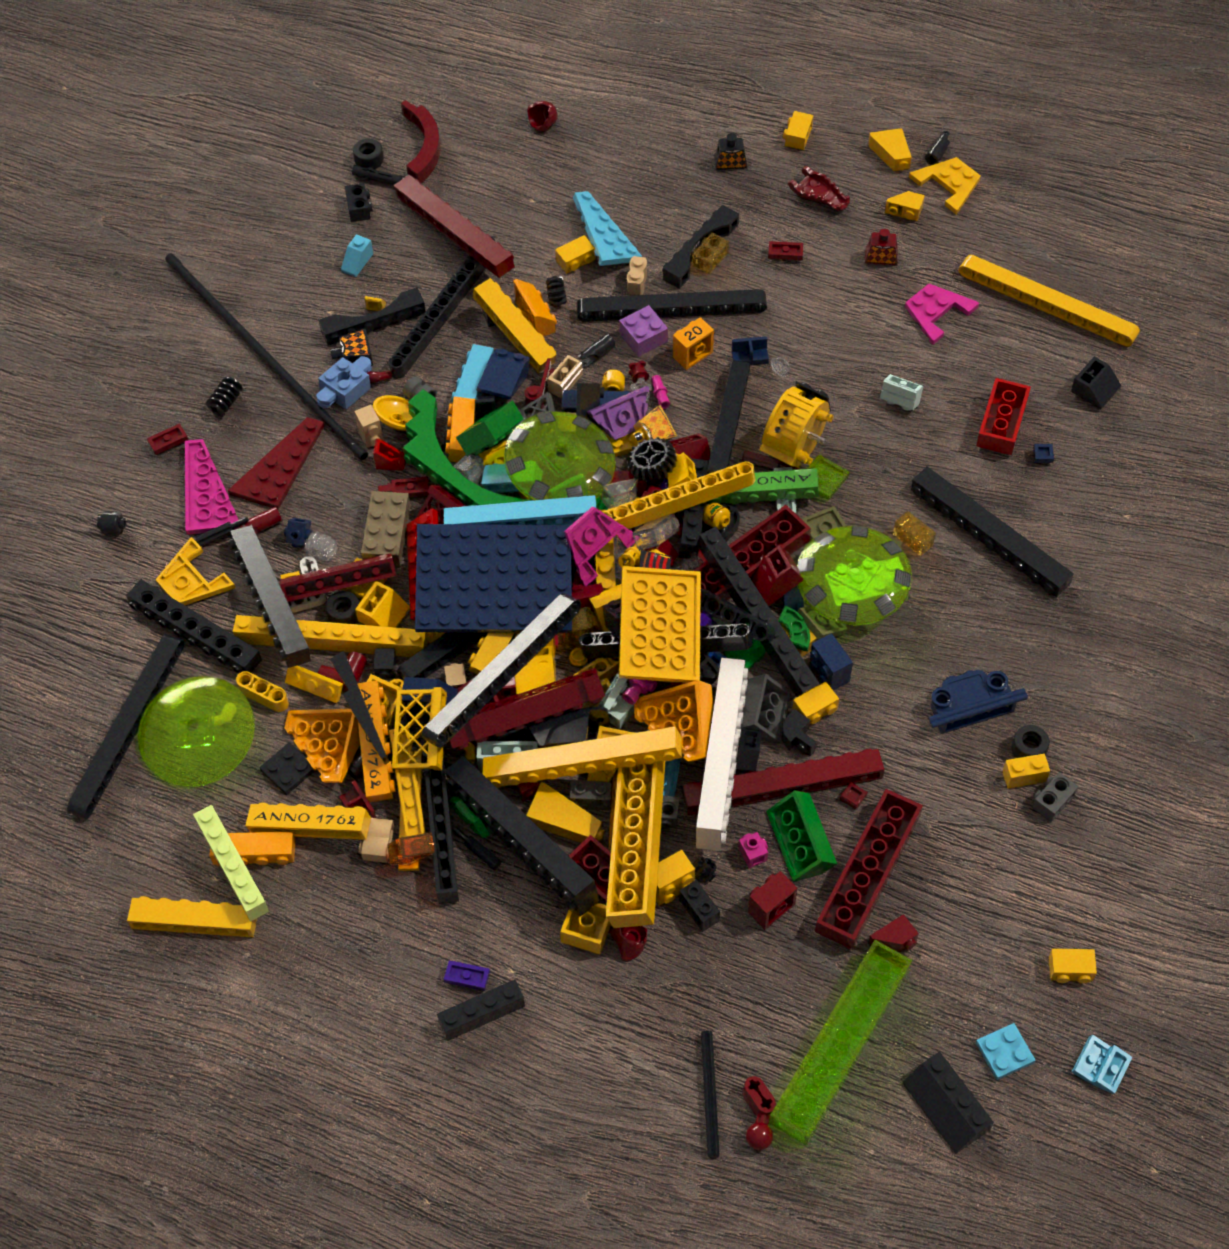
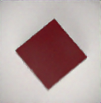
(853, 795)

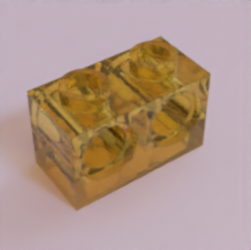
(710, 253)
(914, 533)

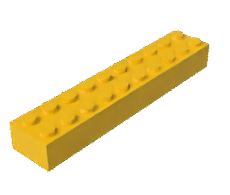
(635, 845)

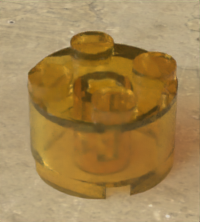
(582, 623)

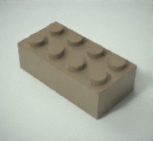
(386, 525)

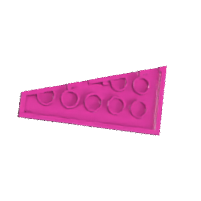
(205, 495)

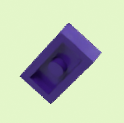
(466, 975)

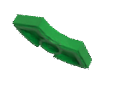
(796, 627)
(469, 818)

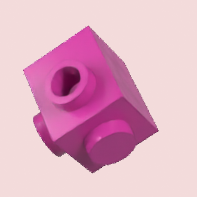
(753, 849)

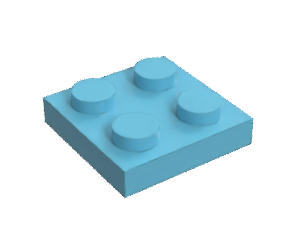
(1005, 1051)

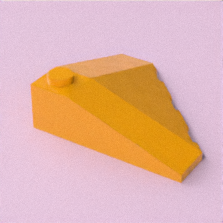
(683, 707)
(327, 738)

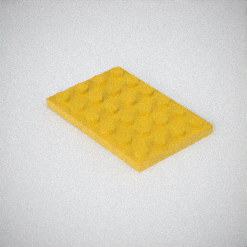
(660, 624)

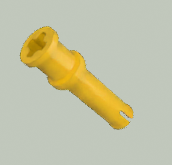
(631, 555)

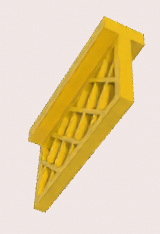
(434, 753)

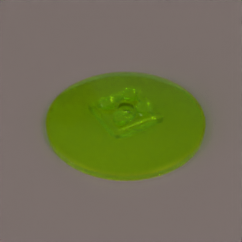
(212, 749)

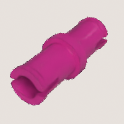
(660, 391)

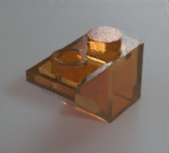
(410, 849)

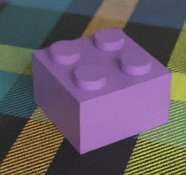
(643, 331)

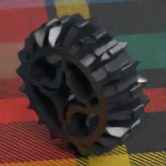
(652, 459)

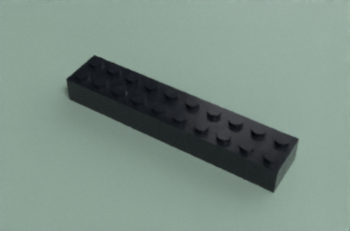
(522, 837)

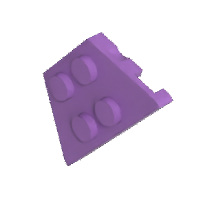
(621, 413)

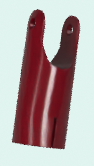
(264, 520)

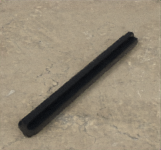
(710, 1094)

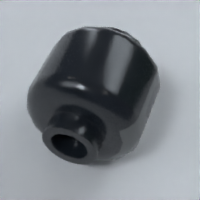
(111, 522)

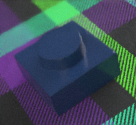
(1043, 453)

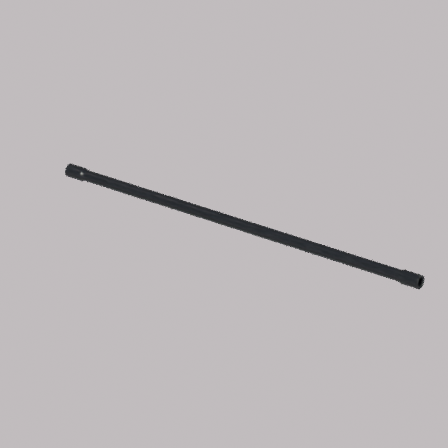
(354, 446)

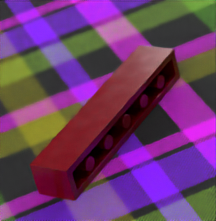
(338, 577)

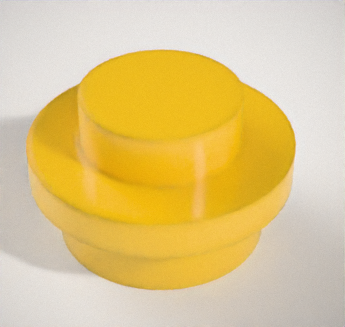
(577, 658)

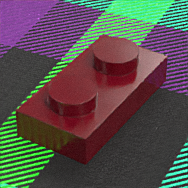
(785, 250)
(167, 439)

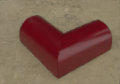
(357, 663)

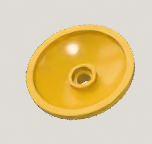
(392, 411)

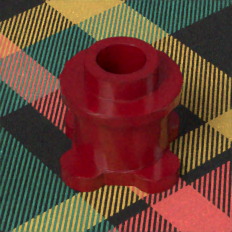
(638, 370)

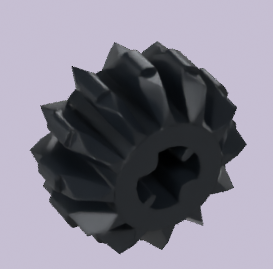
(556, 291)

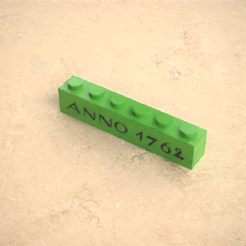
(776, 485)

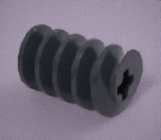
(224, 396)

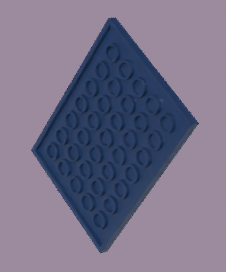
(488, 576)

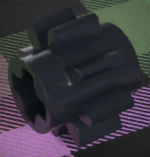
(704, 869)

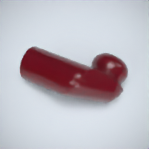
(379, 376)

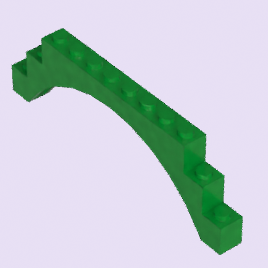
(428, 458)

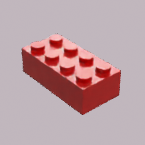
(1003, 416)

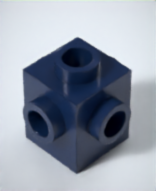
(297, 531)

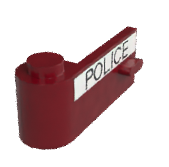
(534, 392)

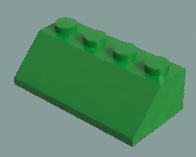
(801, 836)

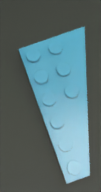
(606, 237)

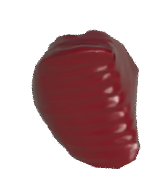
(630, 940)

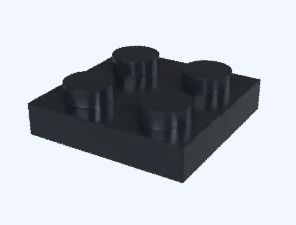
(287, 768)

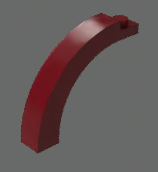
(427, 158)

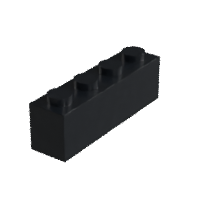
(481, 1010)

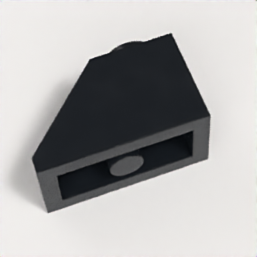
(485, 405)

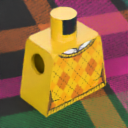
(653, 425)

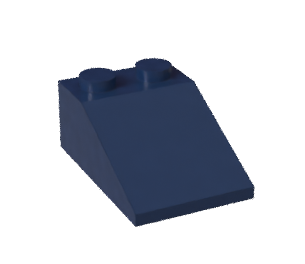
(504, 374)

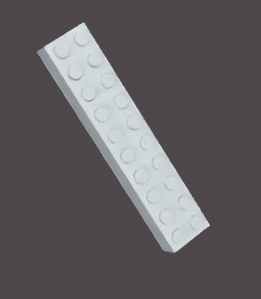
(721, 755)

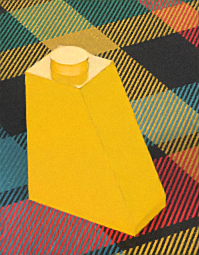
(891, 148)

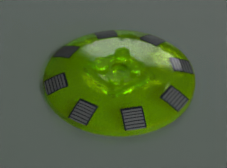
(543, 475)
(851, 596)

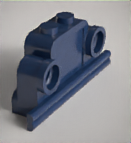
(972, 699)

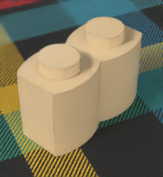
(636, 276)
(379, 835)

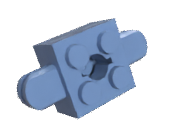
(344, 383)

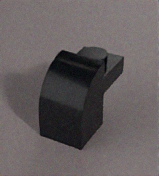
(794, 733)

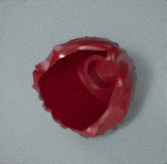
(542, 115)

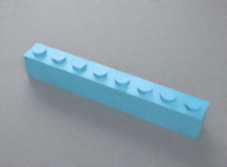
(538, 512)

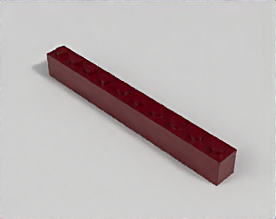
(454, 226)
(801, 777)

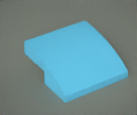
(1102, 1064)

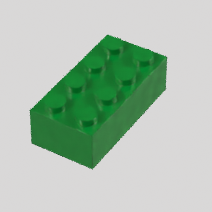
(490, 429)

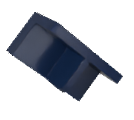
(750, 350)

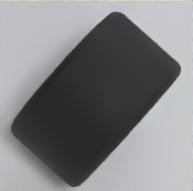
(373, 149)
(338, 600)
(1031, 733)

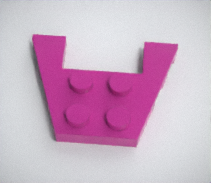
(932, 304)
(589, 535)

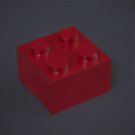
(772, 899)

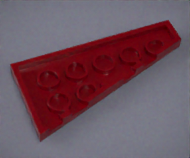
(276, 472)

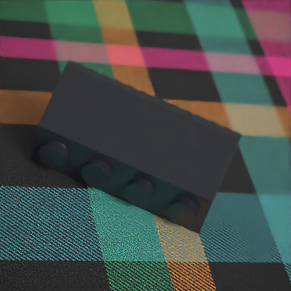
(948, 1103)

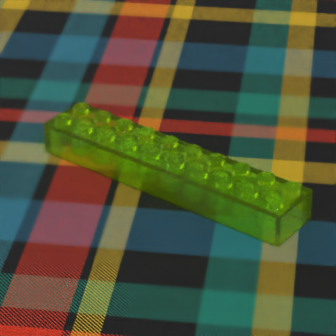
(840, 1043)

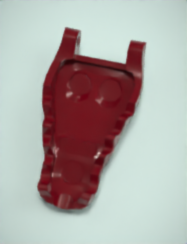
(820, 189)

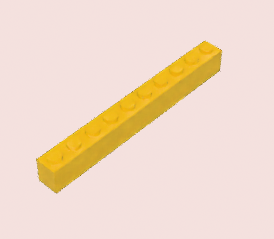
(337, 636)
(583, 757)

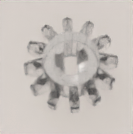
(320, 546)

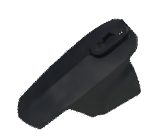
(564, 729)

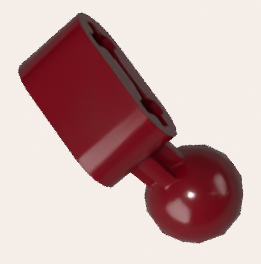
(759, 1134)

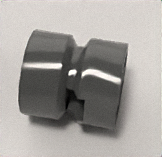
(415, 385)

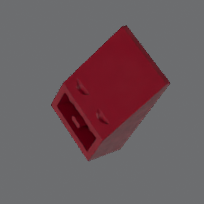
(776, 575)

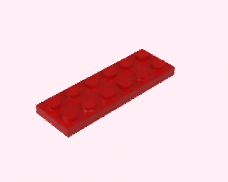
(428, 517)

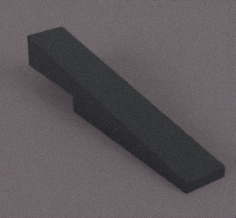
(357, 703)

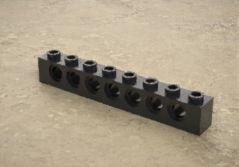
(189, 619)

